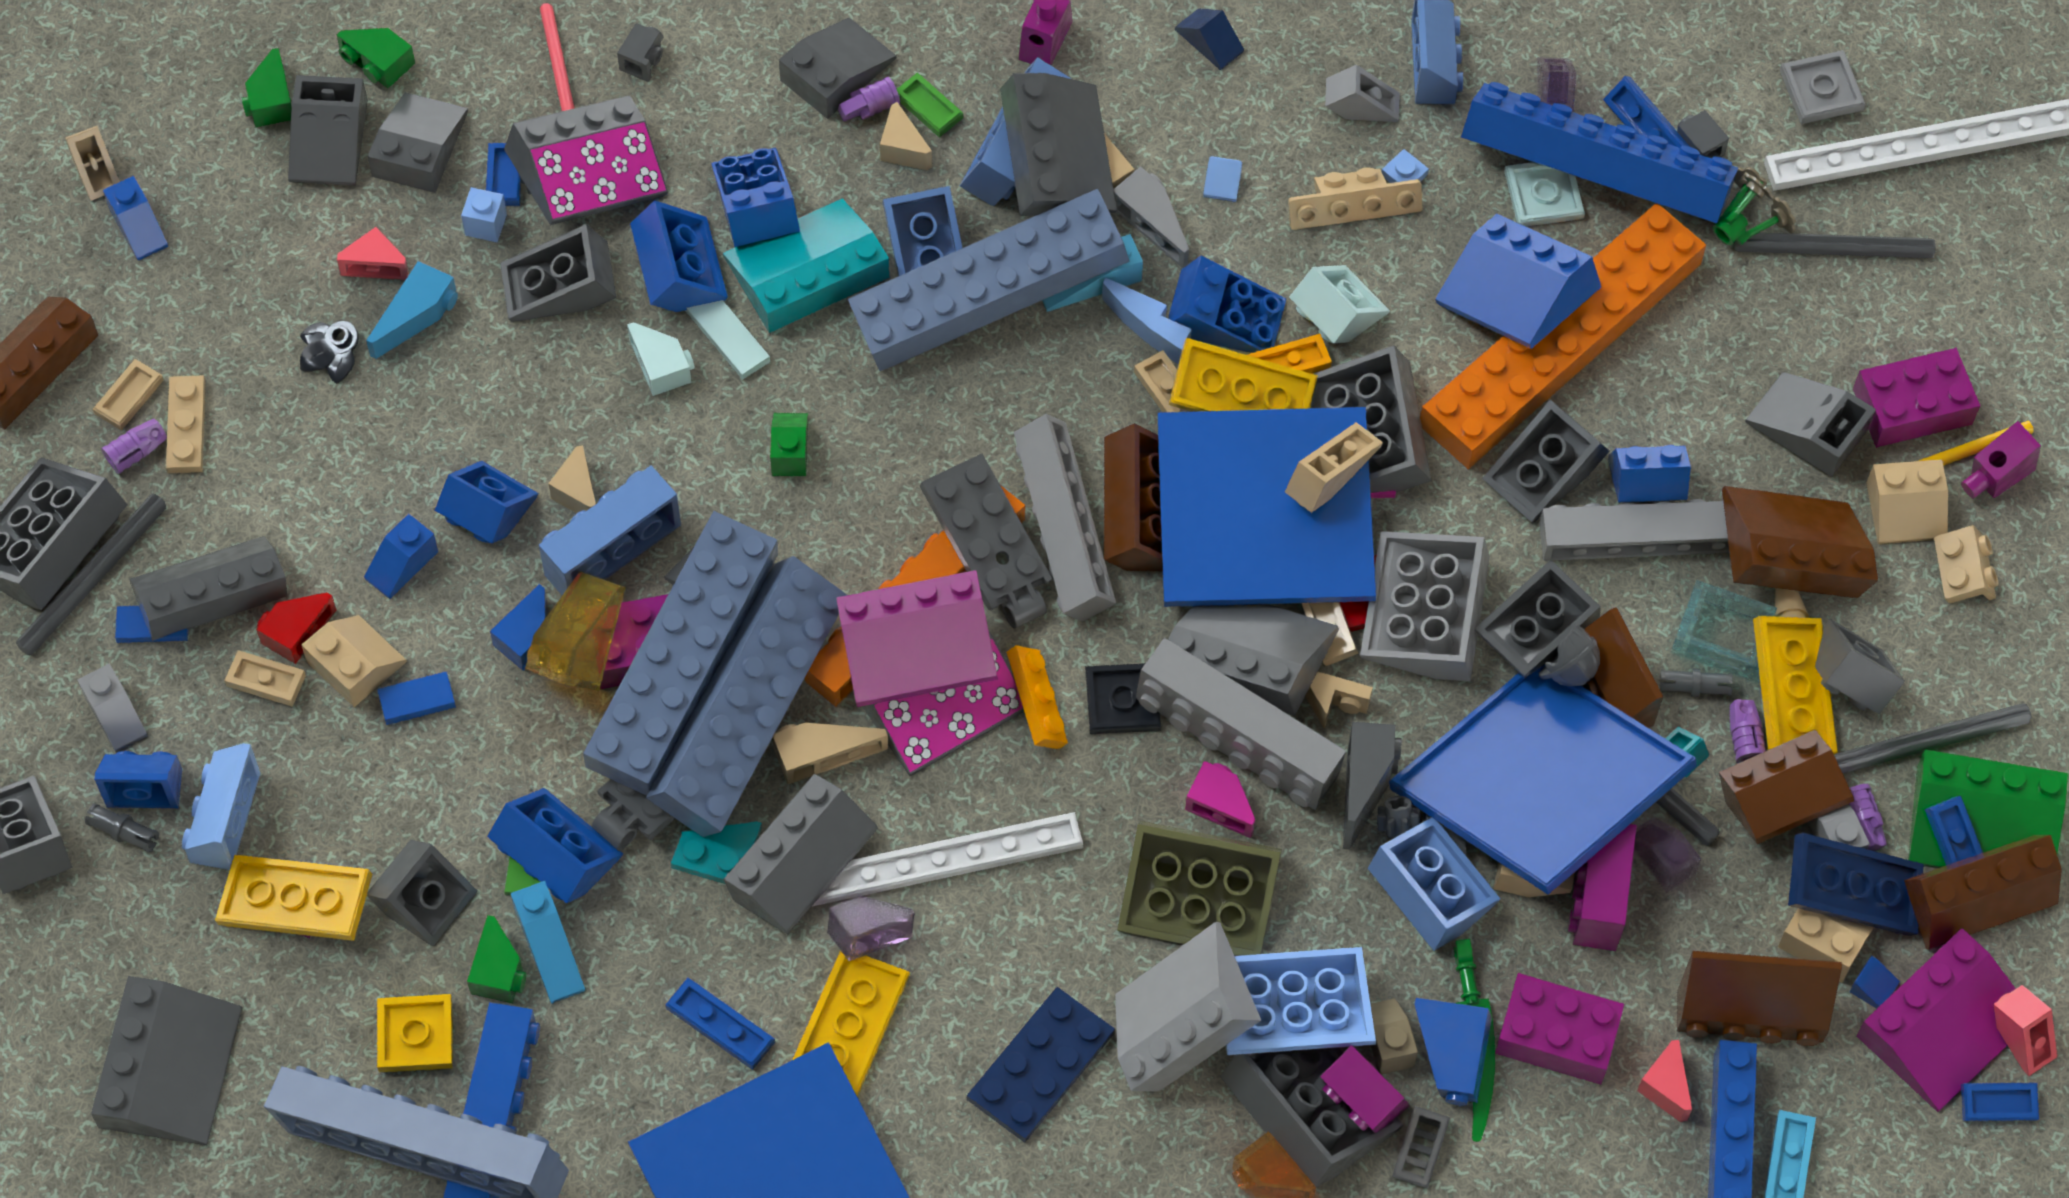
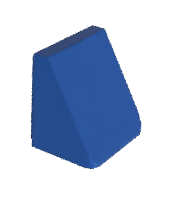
(1874, 983)

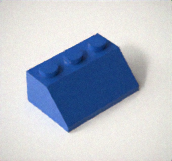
(677, 257)
(553, 844)

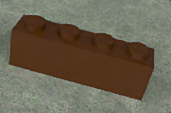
(40, 352)
(1132, 500)
(1986, 889)

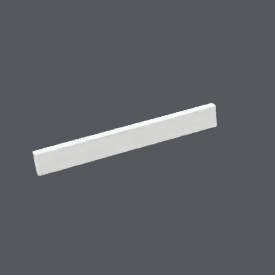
(955, 857)

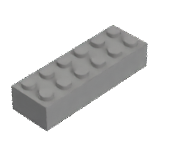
(1239, 724)

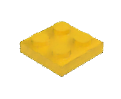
(414, 1033)

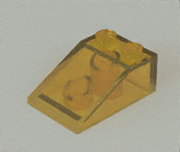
(577, 633)

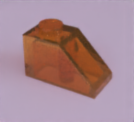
(1270, 1171)

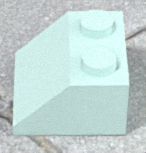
(1337, 303)

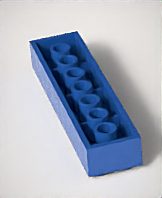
(1600, 151)

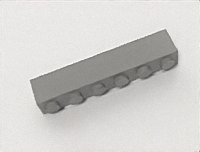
(1064, 518)
(1633, 530)

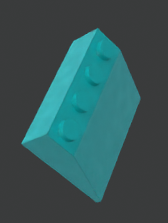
(811, 267)

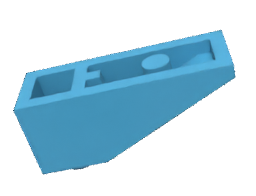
(415, 307)
(547, 941)

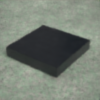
(1114, 700)

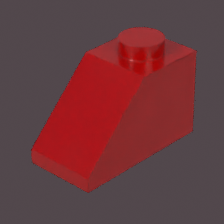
(293, 623)

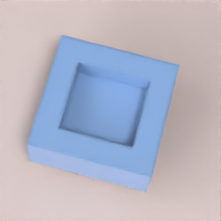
(1404, 168)

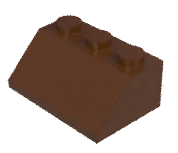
(1622, 672)
(1785, 787)

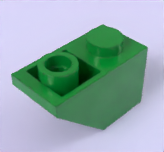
(378, 52)

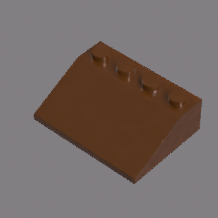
(1797, 543)
(1757, 997)

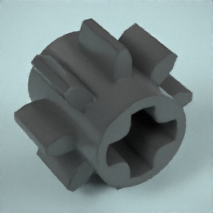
(1397, 816)

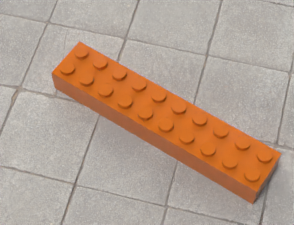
(1516, 380)

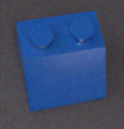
(1650, 473)
(484, 501)
(139, 780)

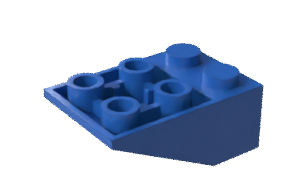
(755, 196)
(1226, 307)

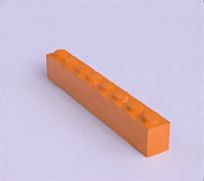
(830, 668)

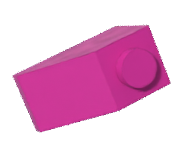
(1220, 799)

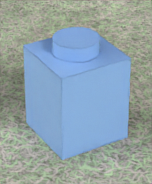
(484, 214)

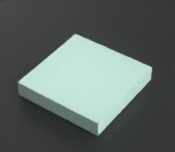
(1543, 194)

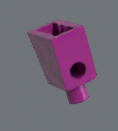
(1051, 22)
(2003, 462)

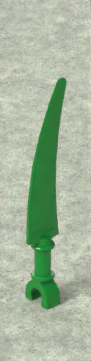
(1465, 966)

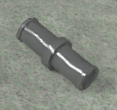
(1695, 682)
(121, 827)

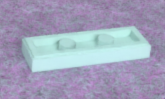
(729, 337)

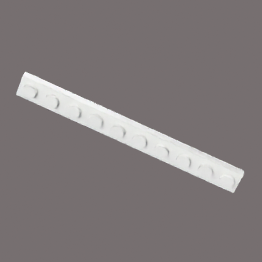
(1918, 145)

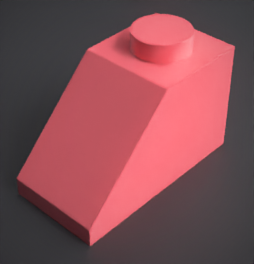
(2026, 1028)

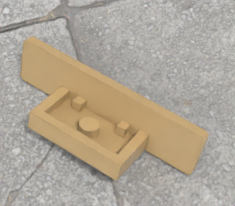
(1354, 198)

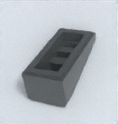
(1430, 1118)

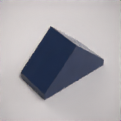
(1211, 35)

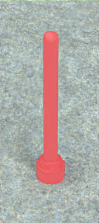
(556, 57)

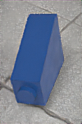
(1455, 1046)

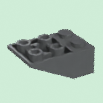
(326, 129)
(1812, 420)

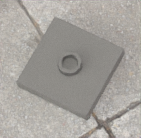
(1822, 87)

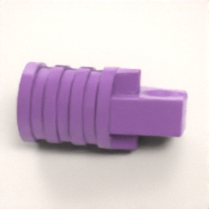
(869, 100)
(134, 445)
(1746, 730)
(1868, 815)

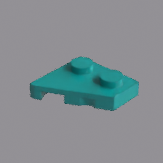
(716, 853)

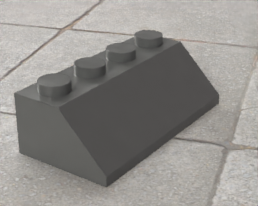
(209, 587)
(800, 854)

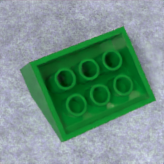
(2000, 799)

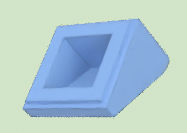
(1222, 179)

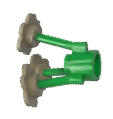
(1733, 223)

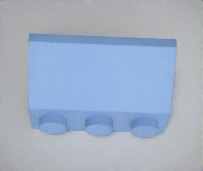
(222, 807)

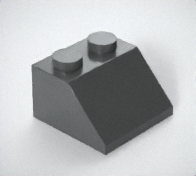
(1856, 668)
(422, 891)

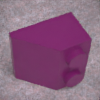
(1363, 1090)

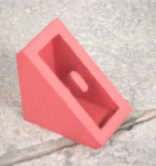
(372, 258)
(1667, 1083)

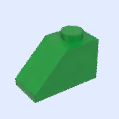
(268, 92)
(789, 444)
(496, 966)

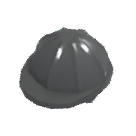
(1576, 659)

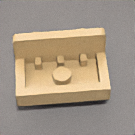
(1965, 564)

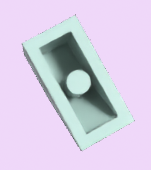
(660, 358)

